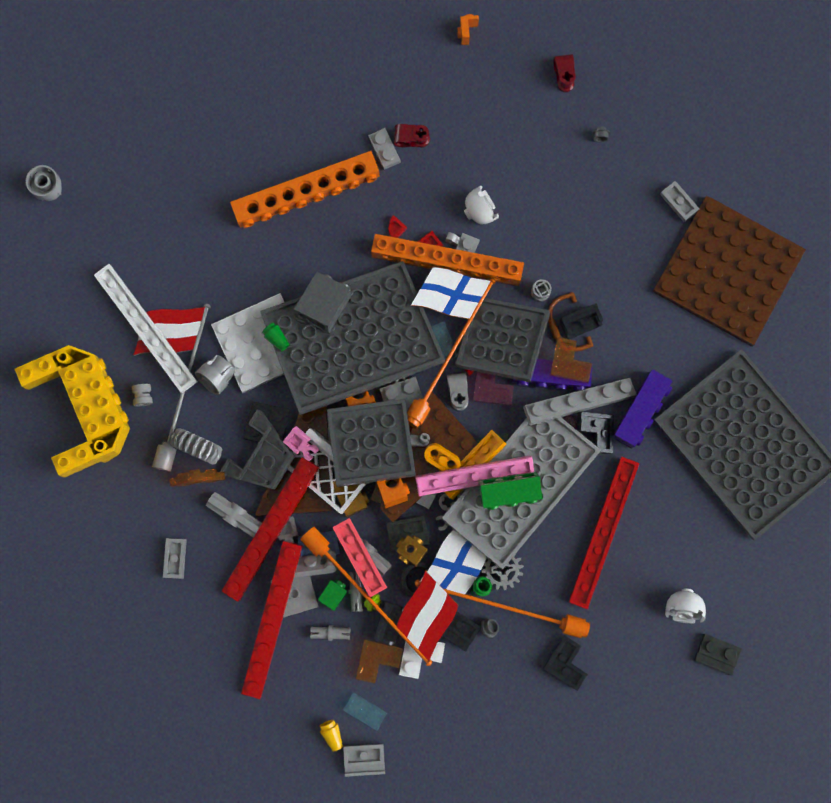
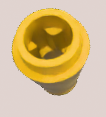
(331, 734)

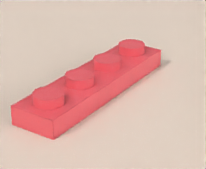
(359, 557)

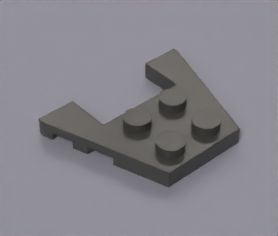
(267, 461)

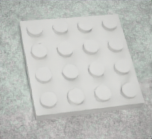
(246, 347)

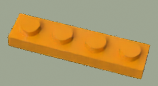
(481, 454)

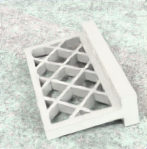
(326, 449)

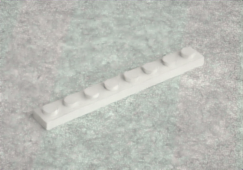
(145, 328)

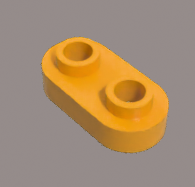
(441, 459)

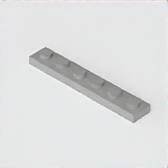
(579, 401)

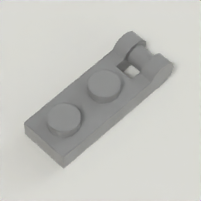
(313, 565)

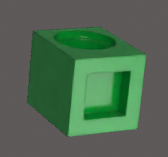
(333, 594)

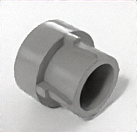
(37, 177)
(215, 374)

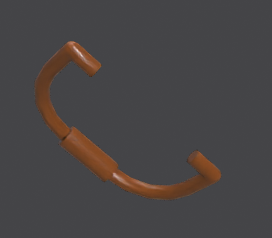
(552, 324)

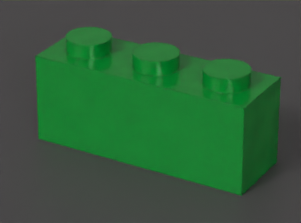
(510, 490)

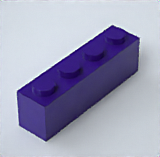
(542, 378)
(642, 409)

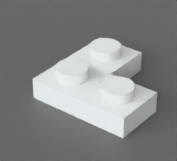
(412, 661)

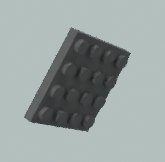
(503, 340)
(371, 442)

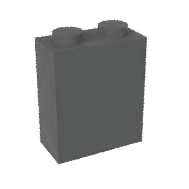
(322, 302)

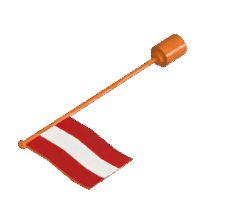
(424, 615)

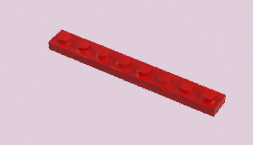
(270, 529)
(603, 533)
(272, 619)

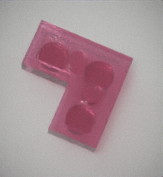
(489, 392)

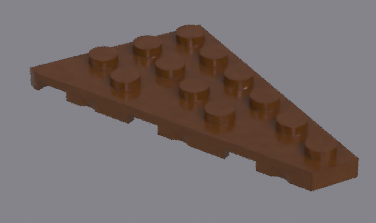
(443, 430)
(310, 501)

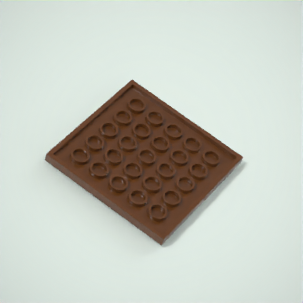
(729, 270)

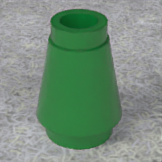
(276, 337)
(481, 587)

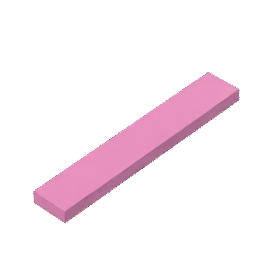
(469, 476)

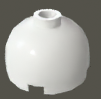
(480, 207)
(686, 607)

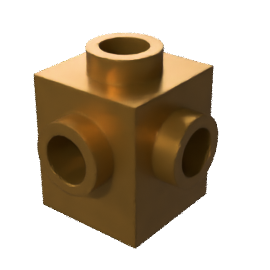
(418, 553)

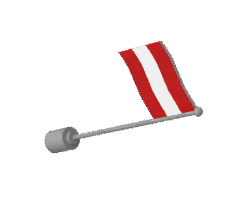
(183, 333)

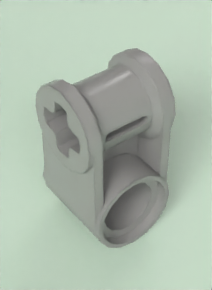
(458, 388)

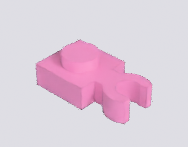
(298, 442)

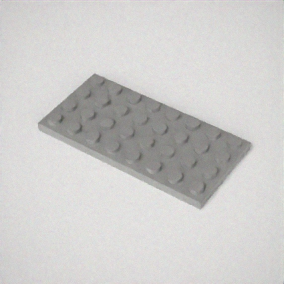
(559, 459)

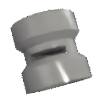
(540, 294)
(142, 395)

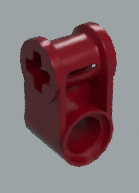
(565, 71)
(409, 135)

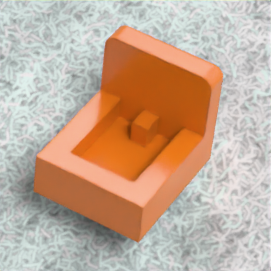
(465, 22)

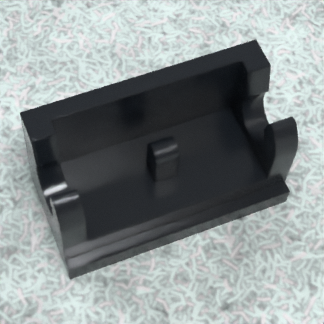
(581, 321)
(385, 632)

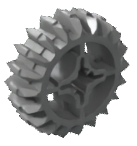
(195, 446)

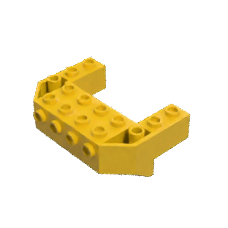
(92, 400)

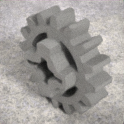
(503, 578)

